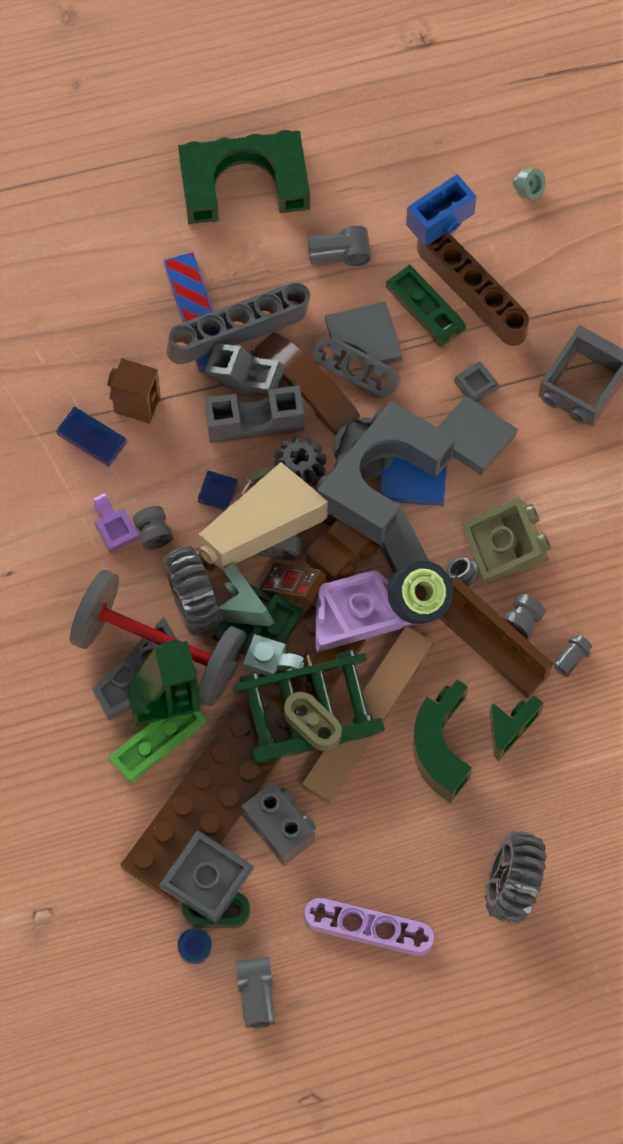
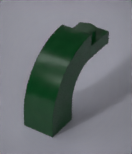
(435, 762)

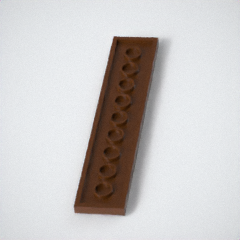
(223, 775)

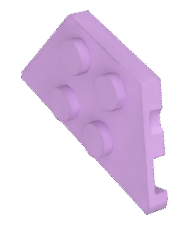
(354, 610)

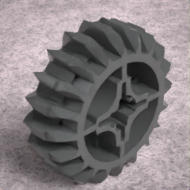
(192, 590)
(515, 877)

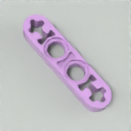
(370, 921)

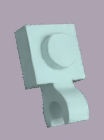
(268, 656)

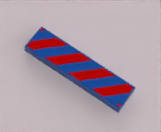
(189, 292)

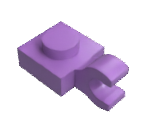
(114, 526)

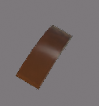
(316, 386)

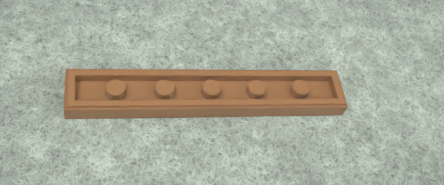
(380, 698)

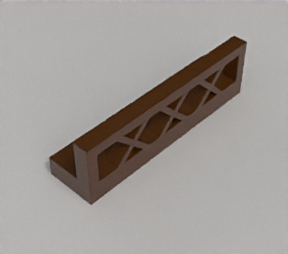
(496, 640)

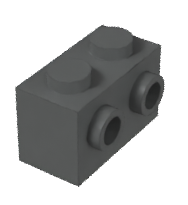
(279, 823)

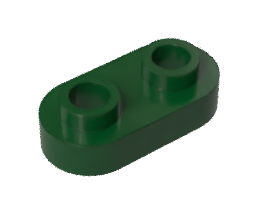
(225, 921)

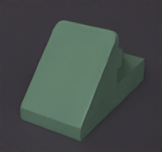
(245, 605)

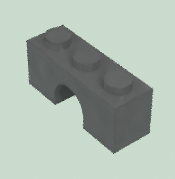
(276, 414)

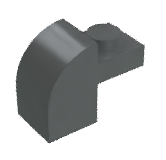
(241, 372)

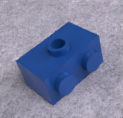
(441, 210)

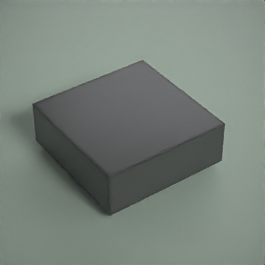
(476, 382)

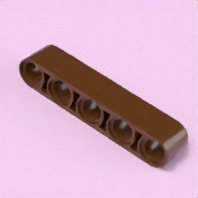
(477, 296)

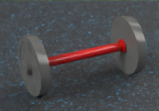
(96, 610)

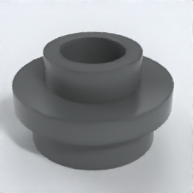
(464, 569)

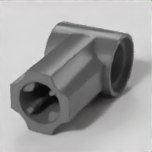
(348, 246)
(255, 984)

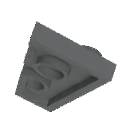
(112, 689)

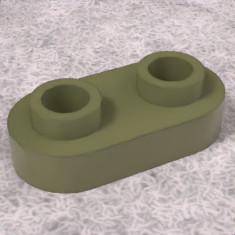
(314, 722)

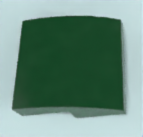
(282, 612)

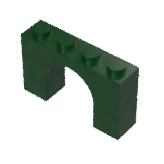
(276, 153)

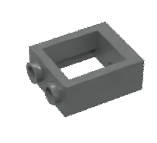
(595, 349)

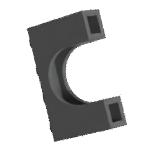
(391, 434)

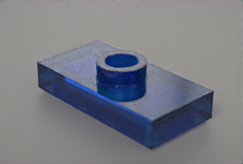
(91, 436)

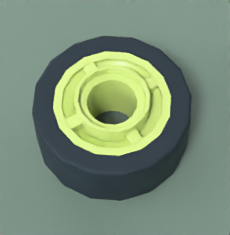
(437, 586)

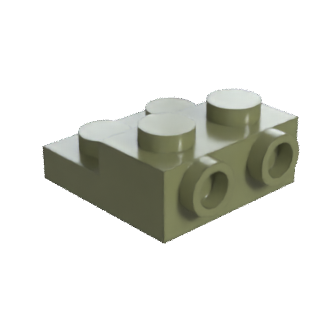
(507, 540)

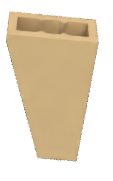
(262, 517)

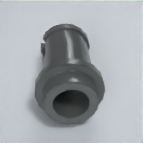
(572, 655)

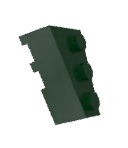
(164, 684)

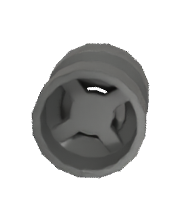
(153, 527)
(525, 614)

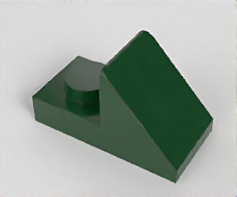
(508, 730)

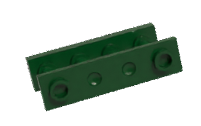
(267, 748)

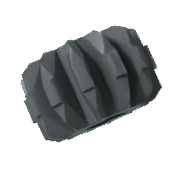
(309, 455)

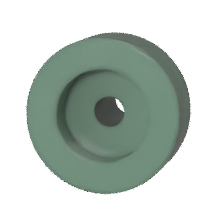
(530, 183)

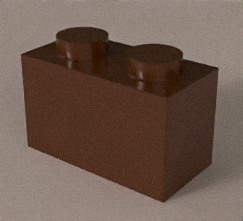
(134, 390)

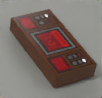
(293, 582)

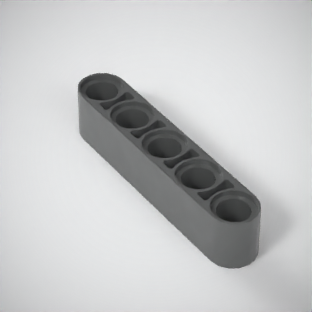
(247, 312)

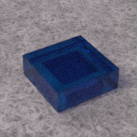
(217, 490)

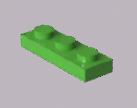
(154, 744)

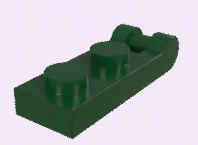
(425, 305)

